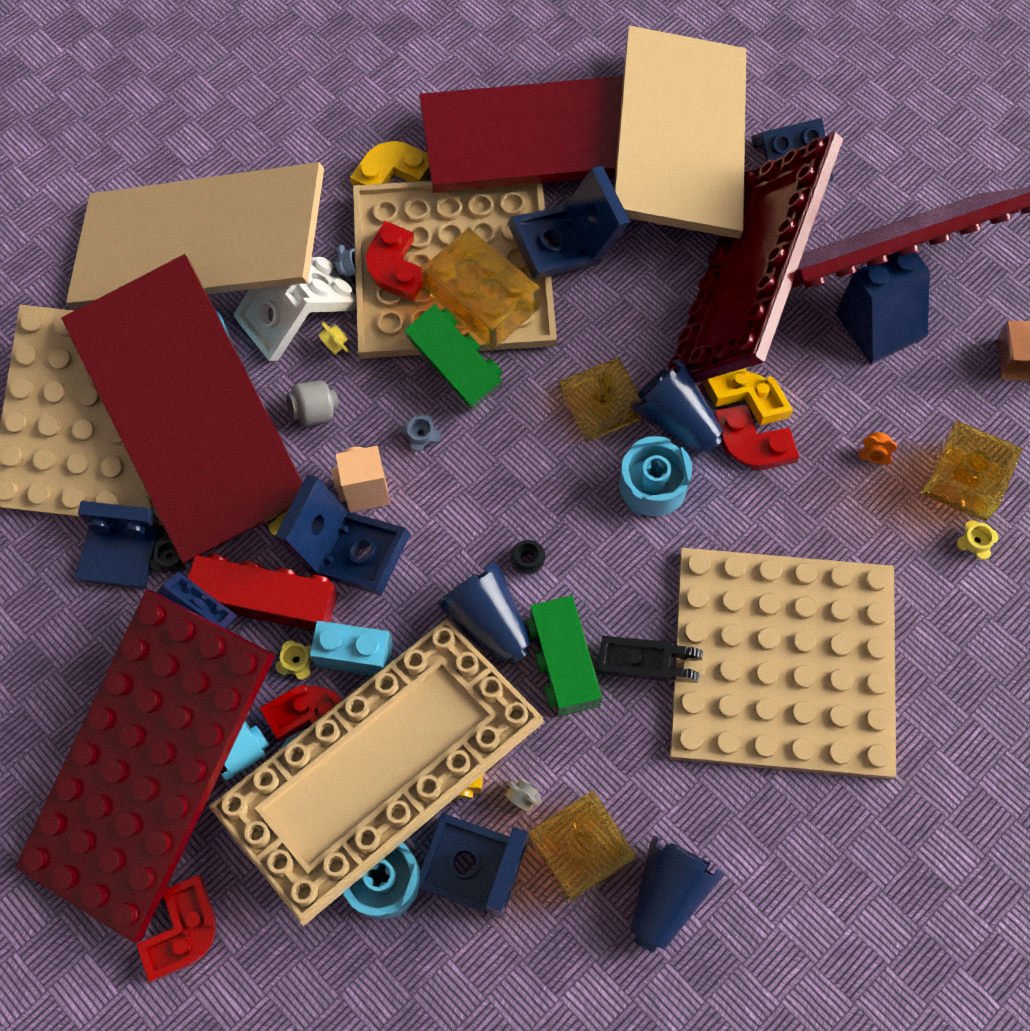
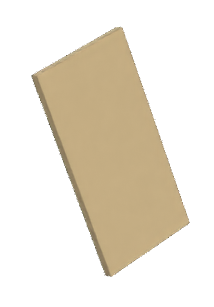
(682, 132)
(232, 227)
(375, 769)

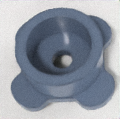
(345, 263)
(417, 424)

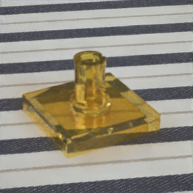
(601, 398)

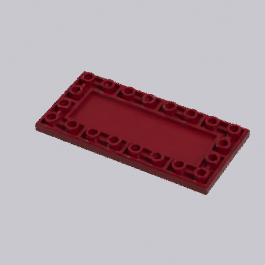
(521, 133)
(908, 233)
(752, 275)
(185, 408)

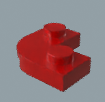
(387, 265)
(753, 449)
(298, 709)
(192, 931)

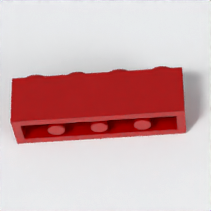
(265, 593)

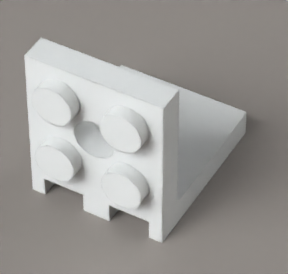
(291, 306)

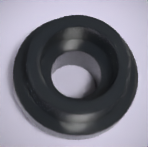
(527, 547)

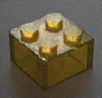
(971, 471)
(581, 847)

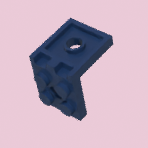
(580, 230)
(329, 538)
(495, 871)

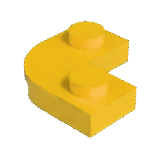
(389, 160)
(761, 394)

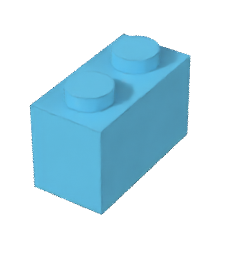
(350, 648)

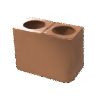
(1014, 350)

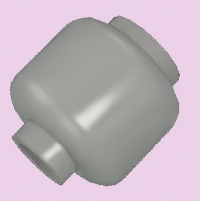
(312, 403)

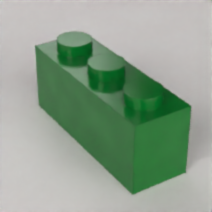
(454, 356)
(563, 656)

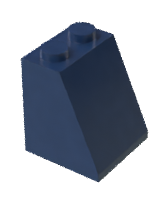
(887, 305)

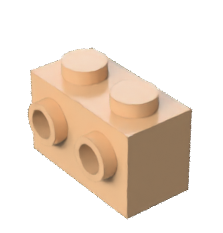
(361, 478)

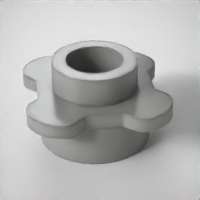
(523, 794)

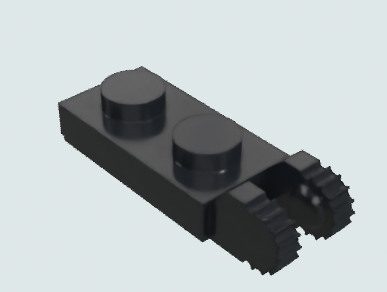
(646, 659)

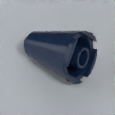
(679, 409)
(489, 614)
(669, 893)

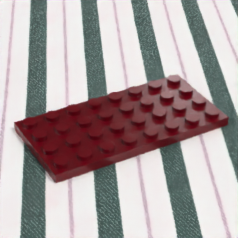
(144, 764)

